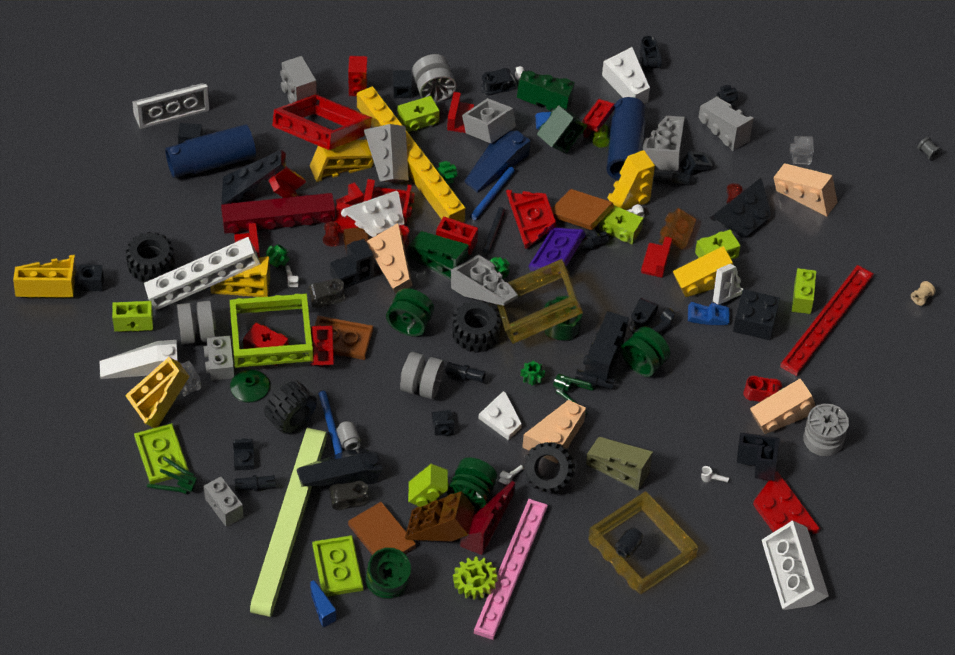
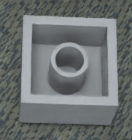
(297, 79)
(489, 120)

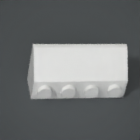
(171, 105)
(794, 567)

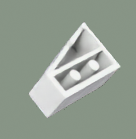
(626, 75)

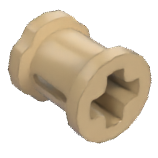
(926, 289)

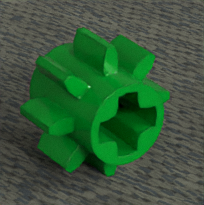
(447, 171)
(277, 255)
(501, 265)
(532, 373)

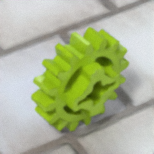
(476, 579)

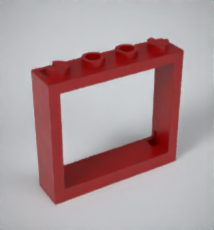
(291, 120)

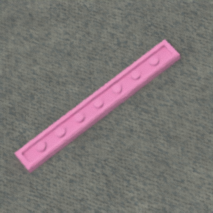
(510, 569)

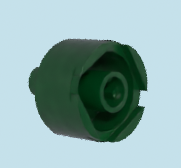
(566, 330)

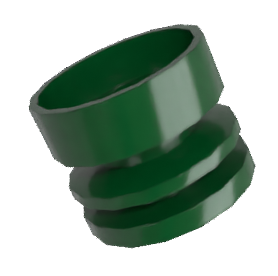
(475, 480)
(386, 562)

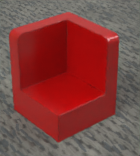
(354, 196)

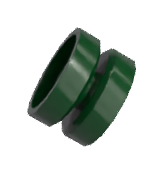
(410, 312)
(645, 351)

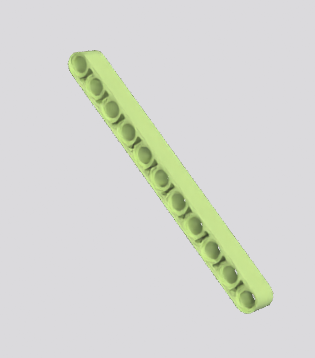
(286, 527)

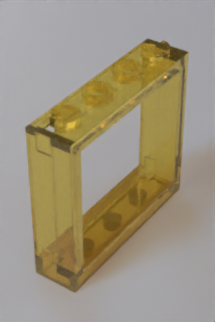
(548, 316)
(663, 522)

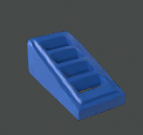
(324, 608)

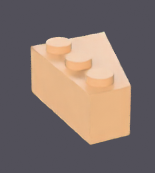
(807, 187)
(391, 257)
(783, 407)
(557, 427)

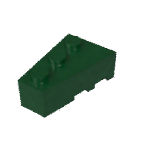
(545, 90)
(438, 253)

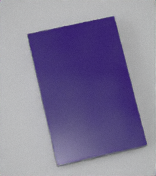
(558, 245)

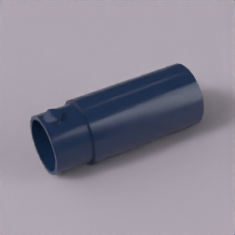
(626, 133)
(211, 151)

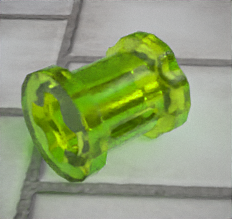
(601, 139)

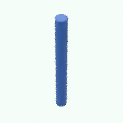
(492, 193)
(330, 422)

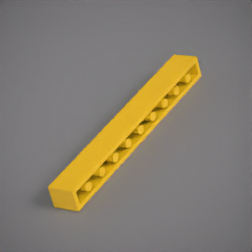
(419, 167)

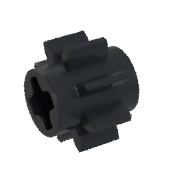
(728, 94)

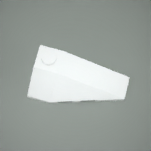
(139, 360)

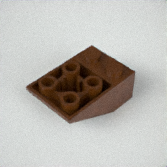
(441, 519)

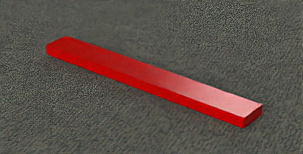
(826, 320)

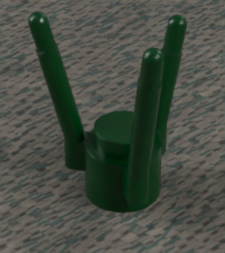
(564, 383)
(186, 482)

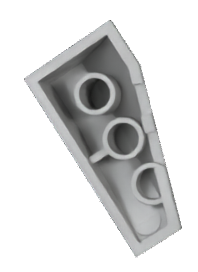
(665, 143)
(481, 281)

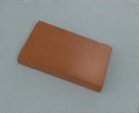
(581, 209)
(349, 338)
(379, 530)

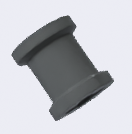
(929, 148)

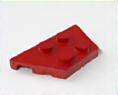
(531, 215)
(780, 506)

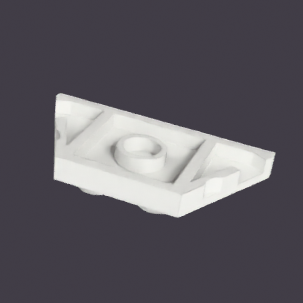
(377, 214)

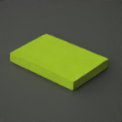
(155, 445)
(337, 566)

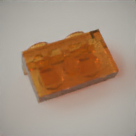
(678, 227)

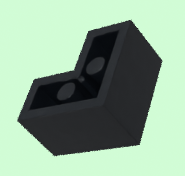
(356, 266)
(759, 451)

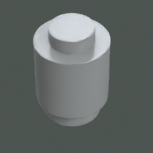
(348, 435)

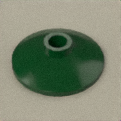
(252, 391)

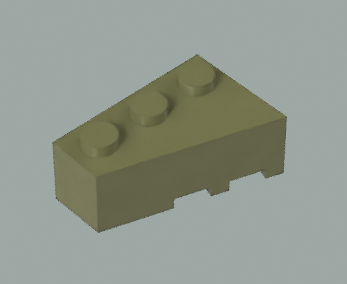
(620, 461)

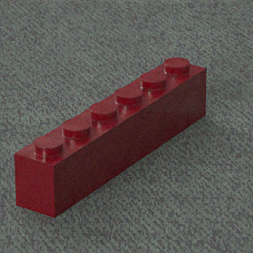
(278, 212)

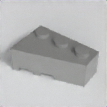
(726, 123)
(389, 152)

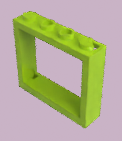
(275, 354)

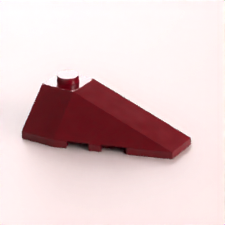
(486, 521)

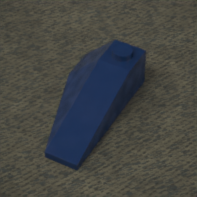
(497, 158)

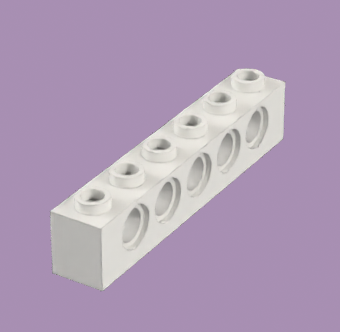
(202, 273)

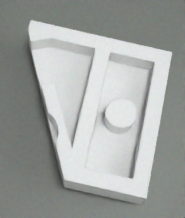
(726, 284)
(501, 416)

